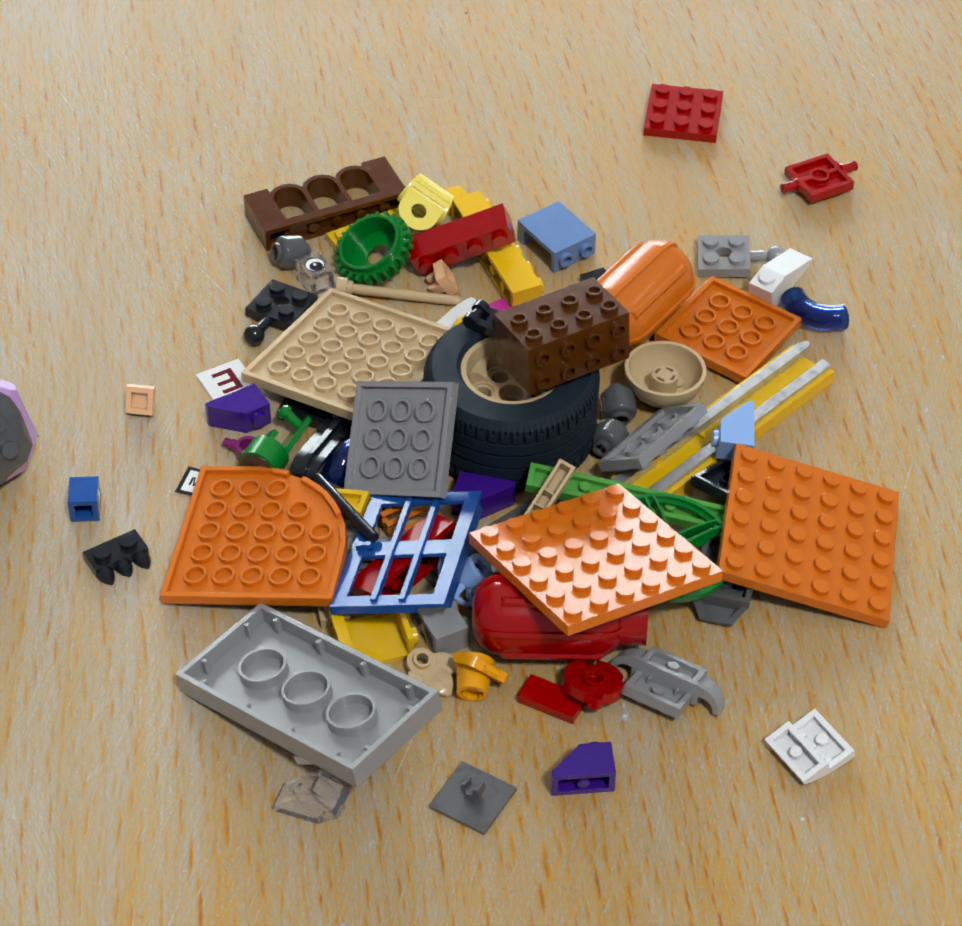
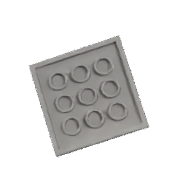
(402, 438)

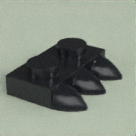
(117, 556)

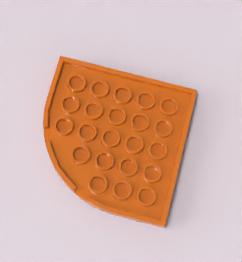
(257, 541)

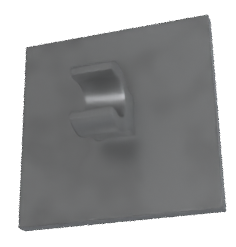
(473, 798)

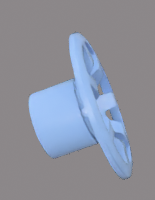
(474, 572)

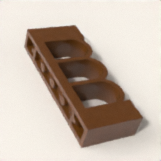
(374, 176)

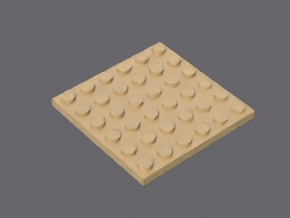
(343, 343)

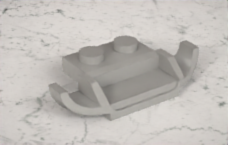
(667, 681)

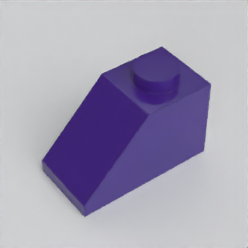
(239, 410)
(496, 492)
(585, 770)

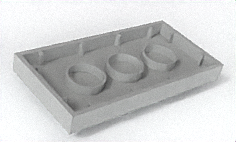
(309, 693)

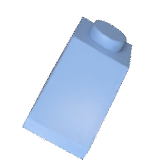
(734, 428)

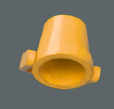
(474, 675)

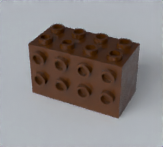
(561, 335)

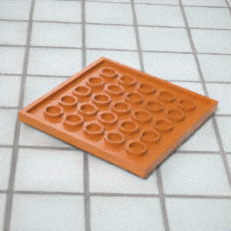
(809, 535)
(594, 558)

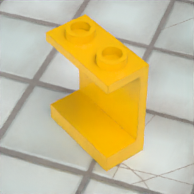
(378, 636)

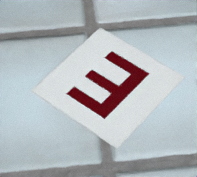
(223, 379)

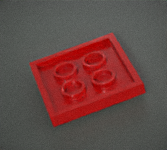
(683, 113)

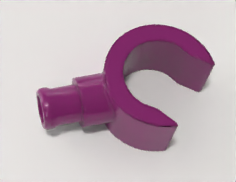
(238, 445)

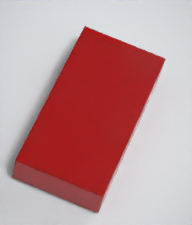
(550, 699)

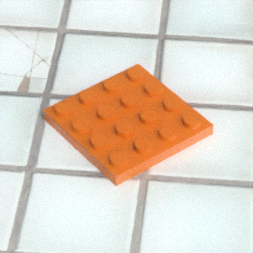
(729, 328)

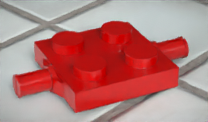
(819, 178)

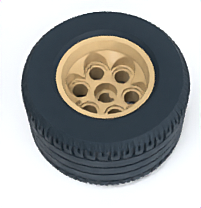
(498, 422)

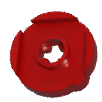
(593, 683)

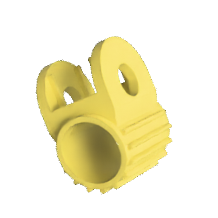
(423, 204)

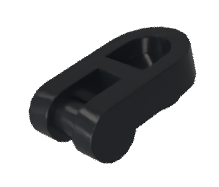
(473, 322)

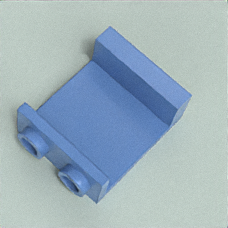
(558, 233)

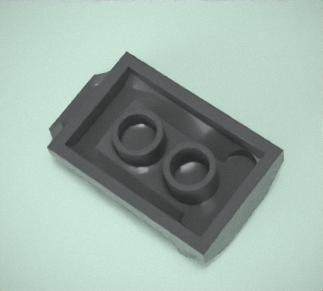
(728, 601)

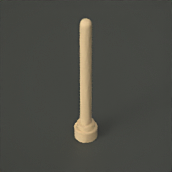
(348, 286)

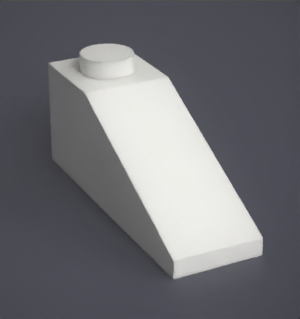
(779, 276)

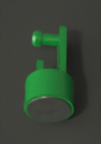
(269, 452)

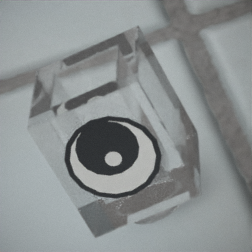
(314, 273)

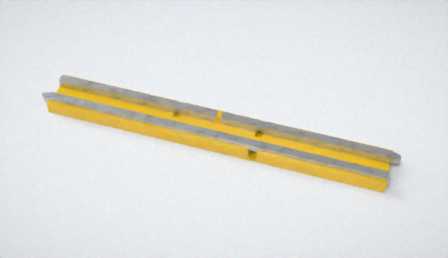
(776, 391)

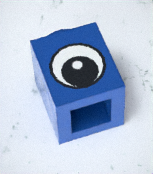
(84, 498)

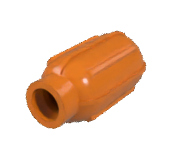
(650, 285)

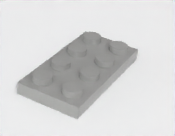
(652, 438)

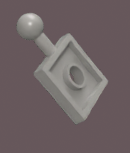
(738, 252)

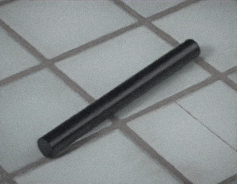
(347, 509)

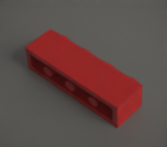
(462, 239)
(366, 579)

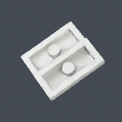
(810, 747)

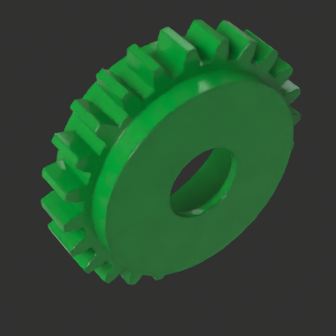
(366, 236)

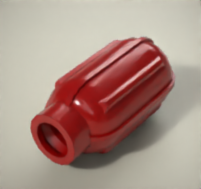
(516, 629)

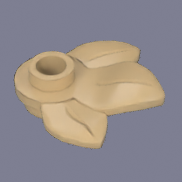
(435, 673)

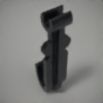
(320, 447)

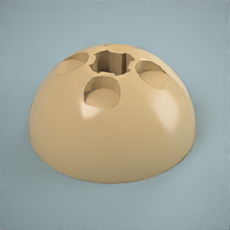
(665, 373)

